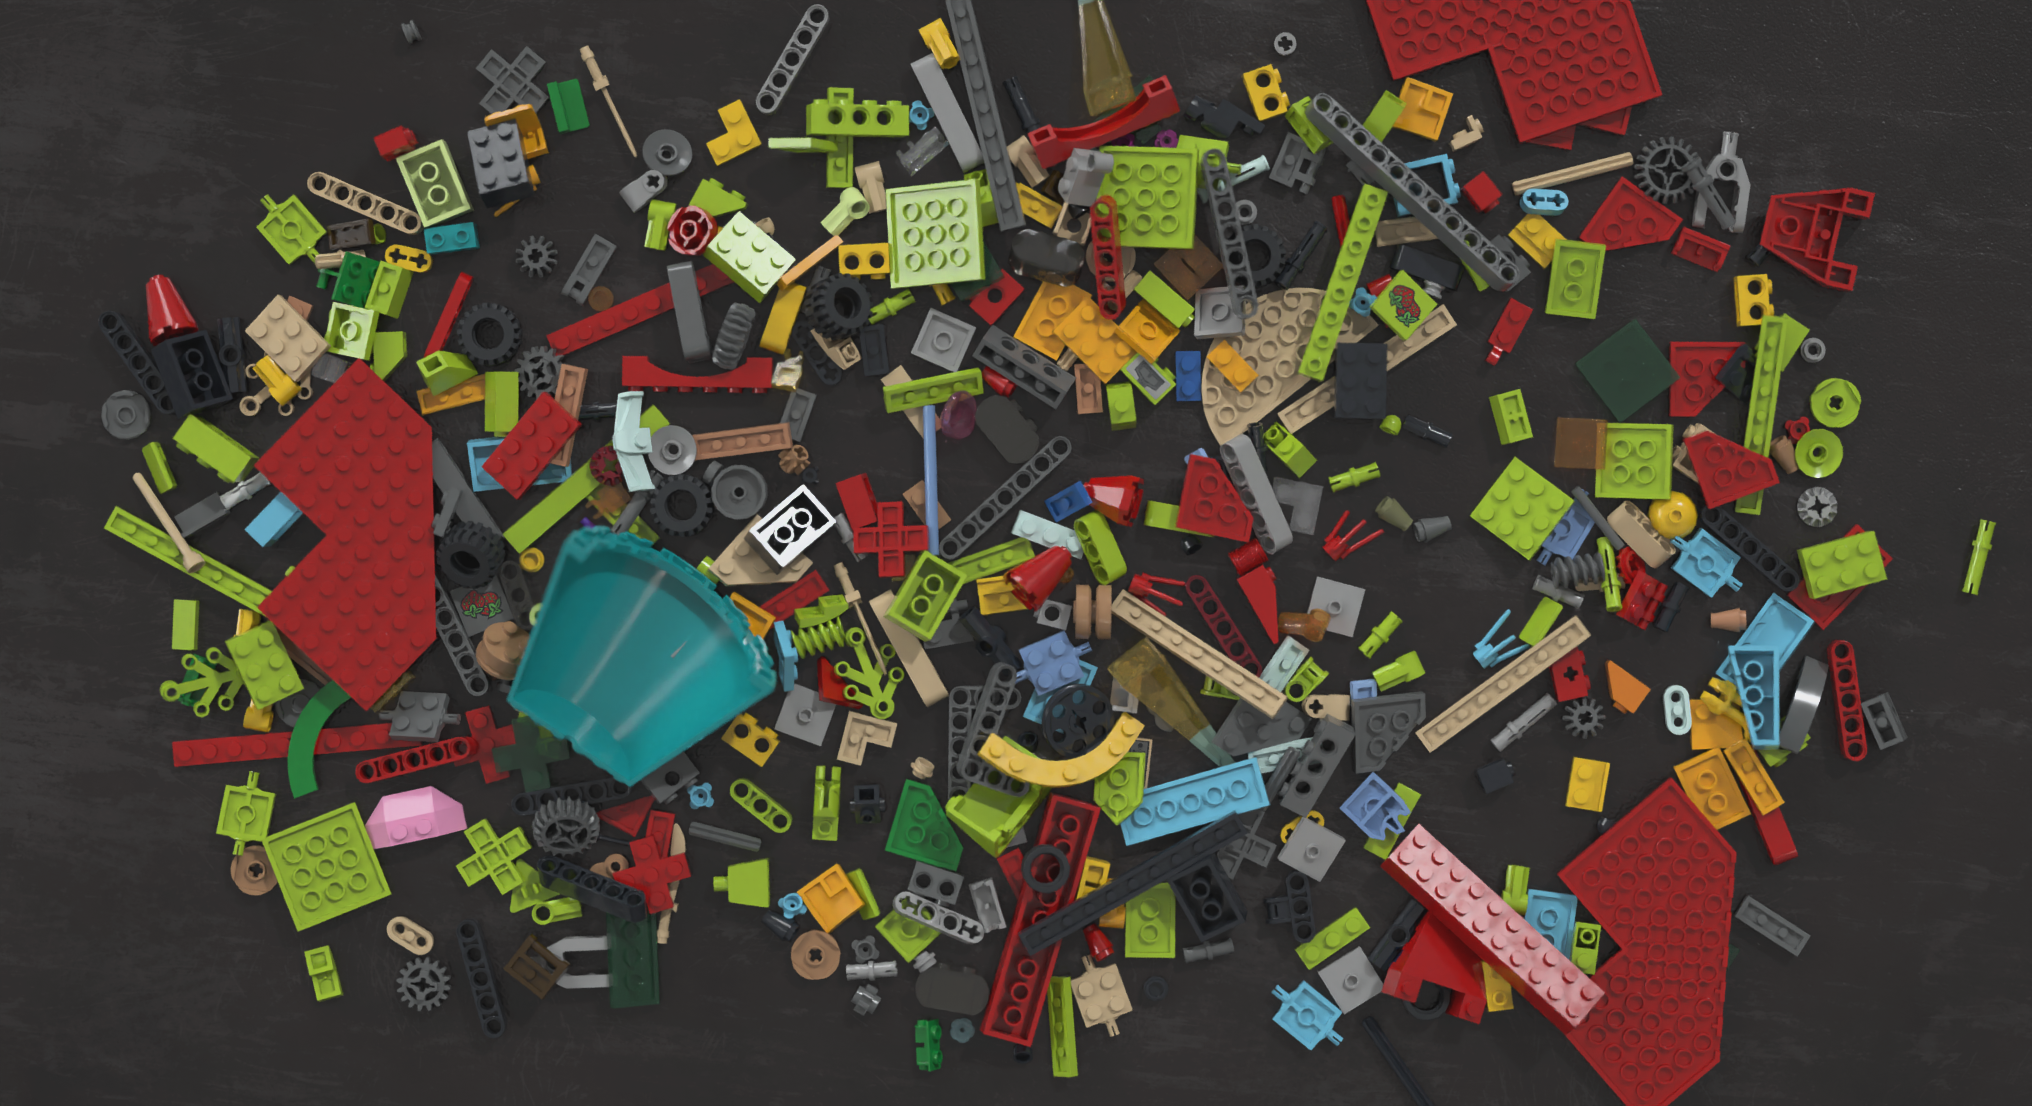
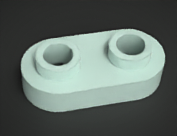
(1677, 709)

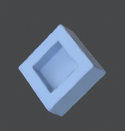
(1363, 689)

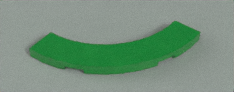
(306, 734)

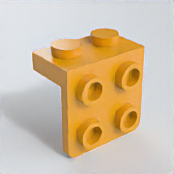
(529, 125)

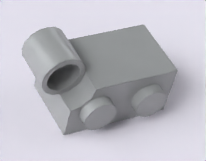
(1084, 176)

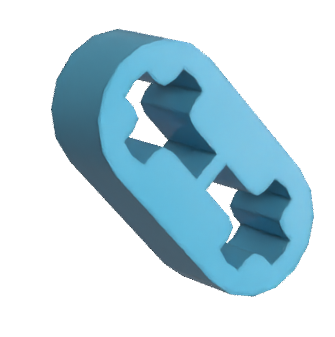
(1544, 202)

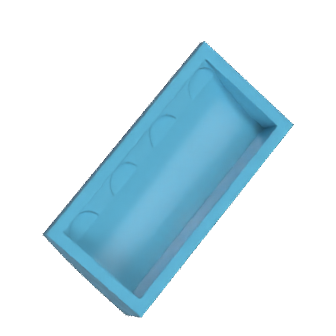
(481, 449)
(1774, 625)

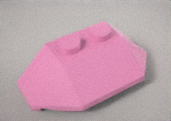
(414, 817)

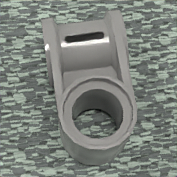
(640, 192)

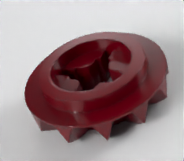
(598, 464)

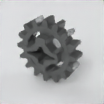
(532, 368)
(425, 972)

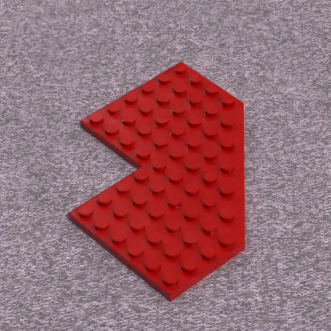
(1550, 56)
(366, 480)
(1666, 899)

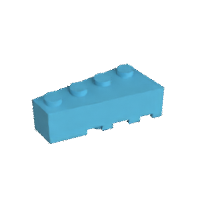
(1758, 688)

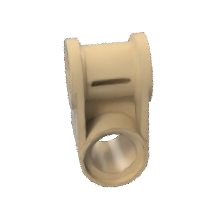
(1331, 704)

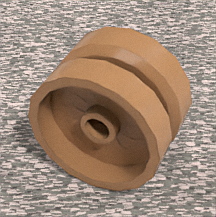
(1092, 612)

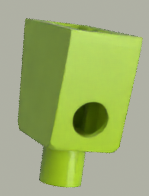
(1121, 405)
(746, 883)

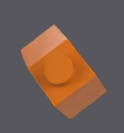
(1624, 688)

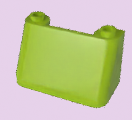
(994, 816)

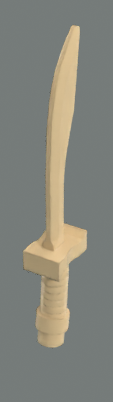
(599, 83)
(853, 599)
(677, 847)

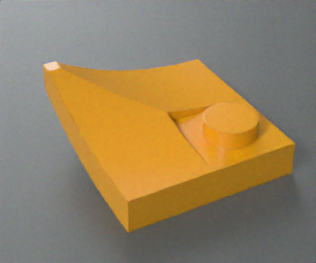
(1424, 109)
(1711, 729)
(831, 898)

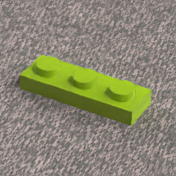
(1332, 938)

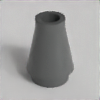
(1430, 528)

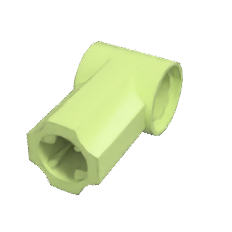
(851, 207)

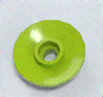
(1829, 453)

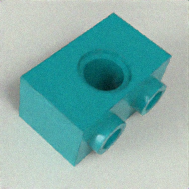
(451, 238)

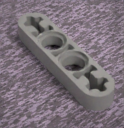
(939, 915)

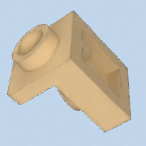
(1463, 138)

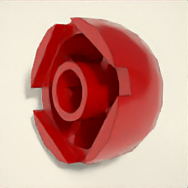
(692, 230)

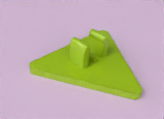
(530, 891)

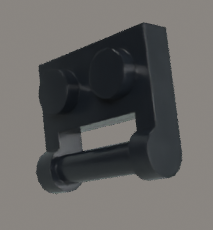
(1735, 377)

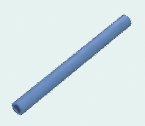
(930, 472)

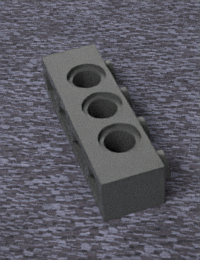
(1024, 366)
(1303, 800)

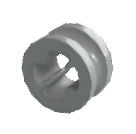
(1280, 50)
(1433, 289)

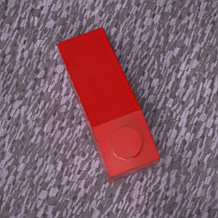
(1261, 594)

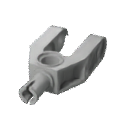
(1738, 176)
(578, 943)

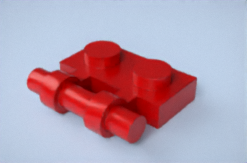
(1637, 597)

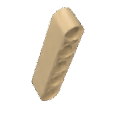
(354, 199)
(910, 653)

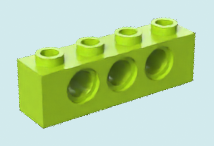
(819, 125)

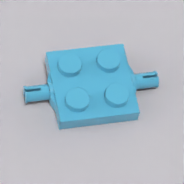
(1706, 562)
(1307, 1015)

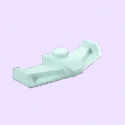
(632, 441)

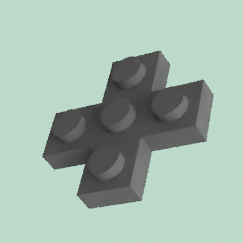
(512, 81)
(1248, 846)

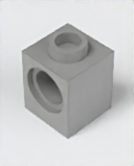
(1064, 613)

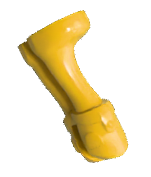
(1723, 703)

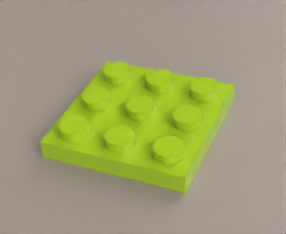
(1637, 462)
(1522, 508)

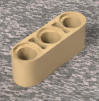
(1639, 534)

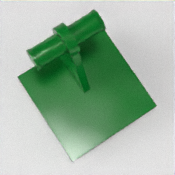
(353, 279)

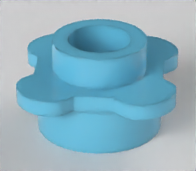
(927, 113)
(1356, 304)
(695, 801)
(792, 899)

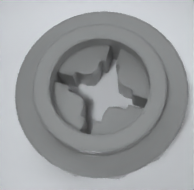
(1808, 499)

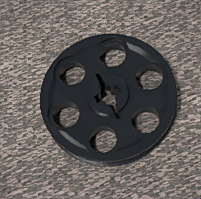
(1067, 719)

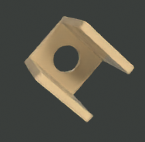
(1061, 226)

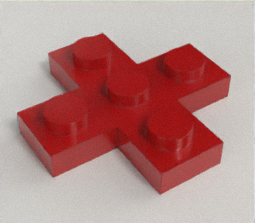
(891, 539)
(486, 737)
(653, 873)

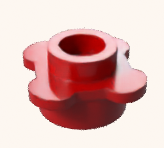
(1791, 426)

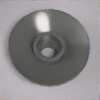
(668, 143)

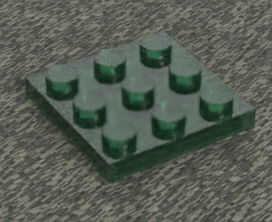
(1627, 370)

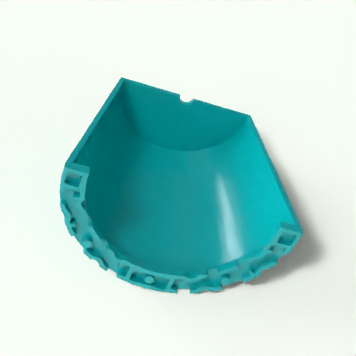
(604, 651)

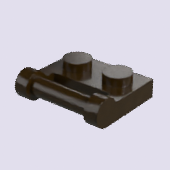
(533, 974)

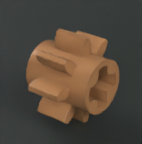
(794, 459)

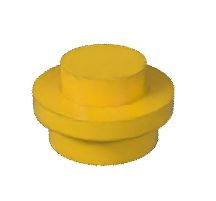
(531, 559)

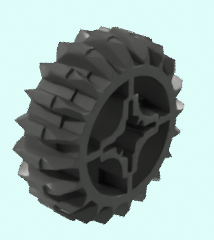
(1666, 181)
(733, 336)
(566, 826)

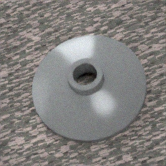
(664, 459)

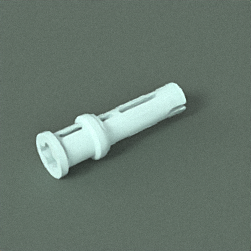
(1259, 164)

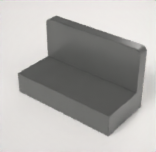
(201, 515)

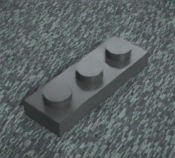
(1771, 925)

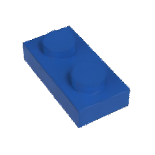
(1188, 375)
(1068, 501)

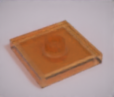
(1581, 443)

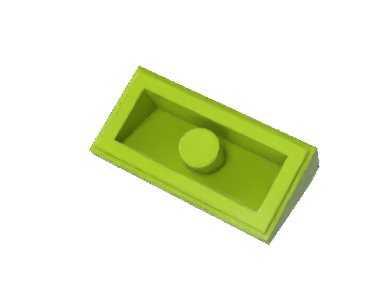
(159, 467)
(1540, 621)
(185, 624)
(861, 885)

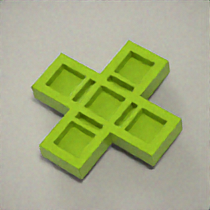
(494, 856)

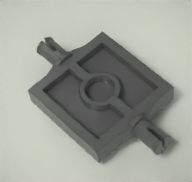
(419, 716)

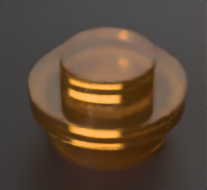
(600, 298)

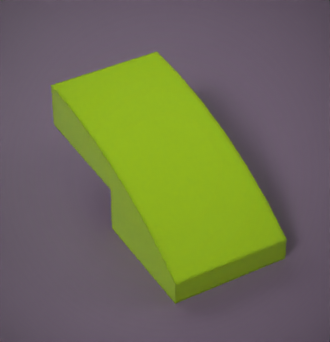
(828, 608)
(323, 973)

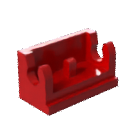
(1700, 249)
(858, 500)

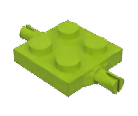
(1212, 160)
(291, 229)
(246, 813)

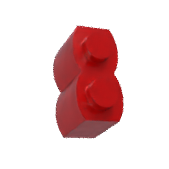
(396, 143)

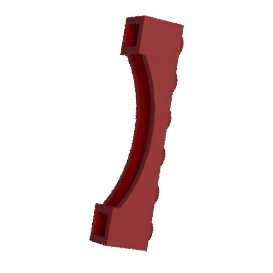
(1151, 105)
(640, 373)

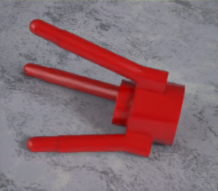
(1337, 546)
(1141, 587)

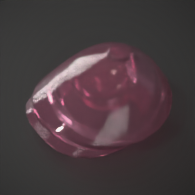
(958, 415)

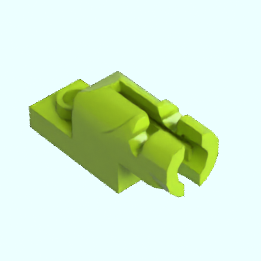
(826, 804)

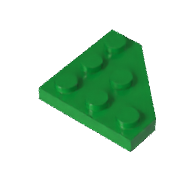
(923, 829)

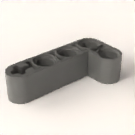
(689, 312)

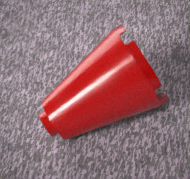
(167, 311)
(1038, 576)

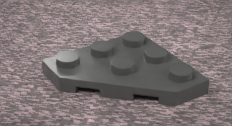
(1383, 727)
(1252, 730)

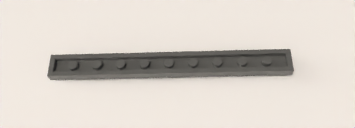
(986, 114)

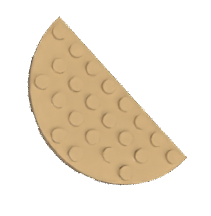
(1274, 350)

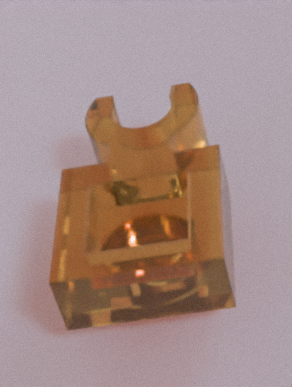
(611, 497)

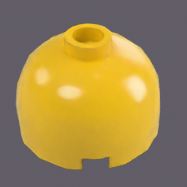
(1673, 516)

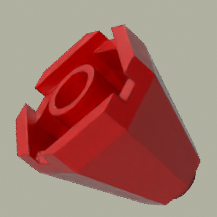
(1116, 497)

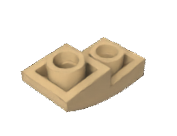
(841, 351)

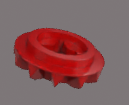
(1629, 564)

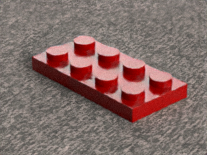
(531, 445)
(1828, 607)

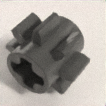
(865, 999)

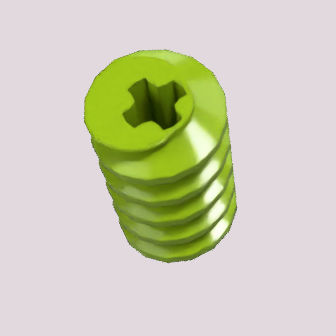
(819, 638)

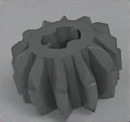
(543, 261)
(1582, 708)

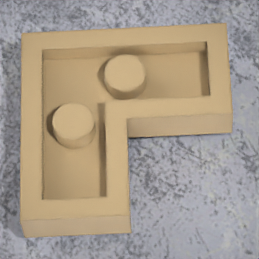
(859, 731)

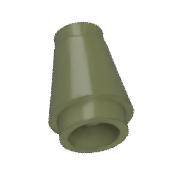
(1393, 513)

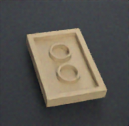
(288, 338)

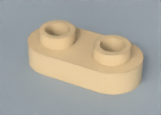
(410, 936)

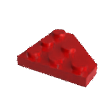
(1629, 219)
(1697, 366)
(1727, 469)
(1211, 502)

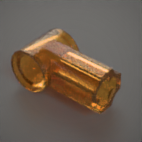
(1309, 625)

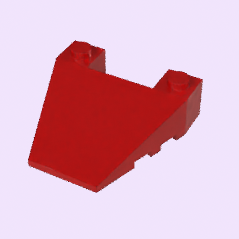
(1806, 228)
(1443, 959)

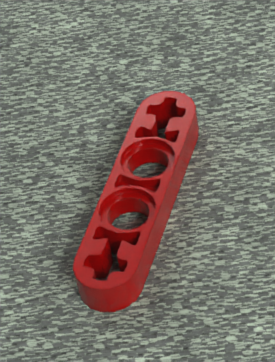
(449, 314)

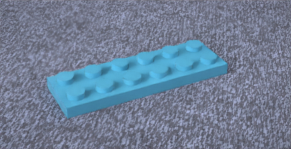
(1196, 801)

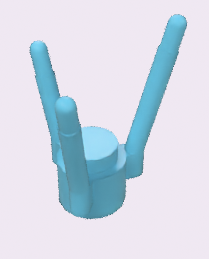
(1487, 654)

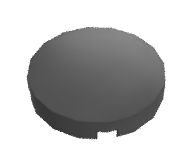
(126, 414)
(292, 705)

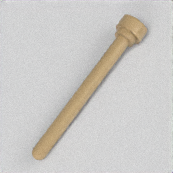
(192, 560)

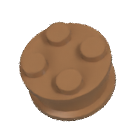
(502, 650)

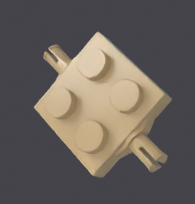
(1100, 995)

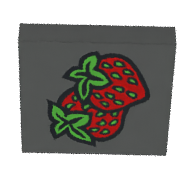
(482, 606)

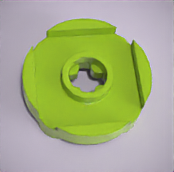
(1848, 408)

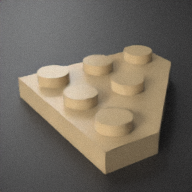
(743, 566)

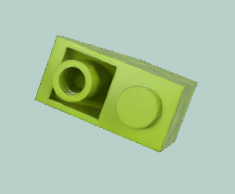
(716, 200)
(988, 209)
(389, 352)
(445, 370)
(1288, 449)
(1585, 946)

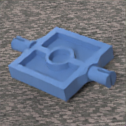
(1568, 534)
(1052, 662)

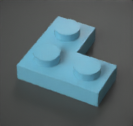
(787, 655)

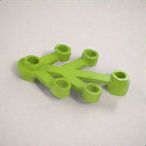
(870, 677)
(212, 680)

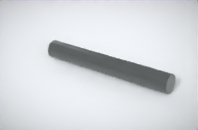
(1597, 518)

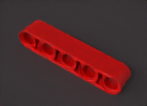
(1112, 246)
(1839, 690)
(404, 759)
(1772, 830)

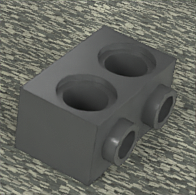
(937, 876)

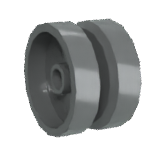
(754, 492)

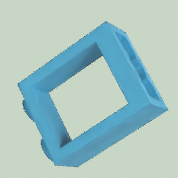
(1448, 169)
(274, 521)

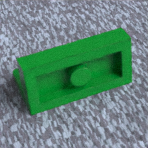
(568, 106)

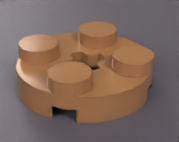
(245, 878)
(801, 956)

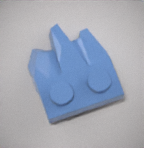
(1375, 807)

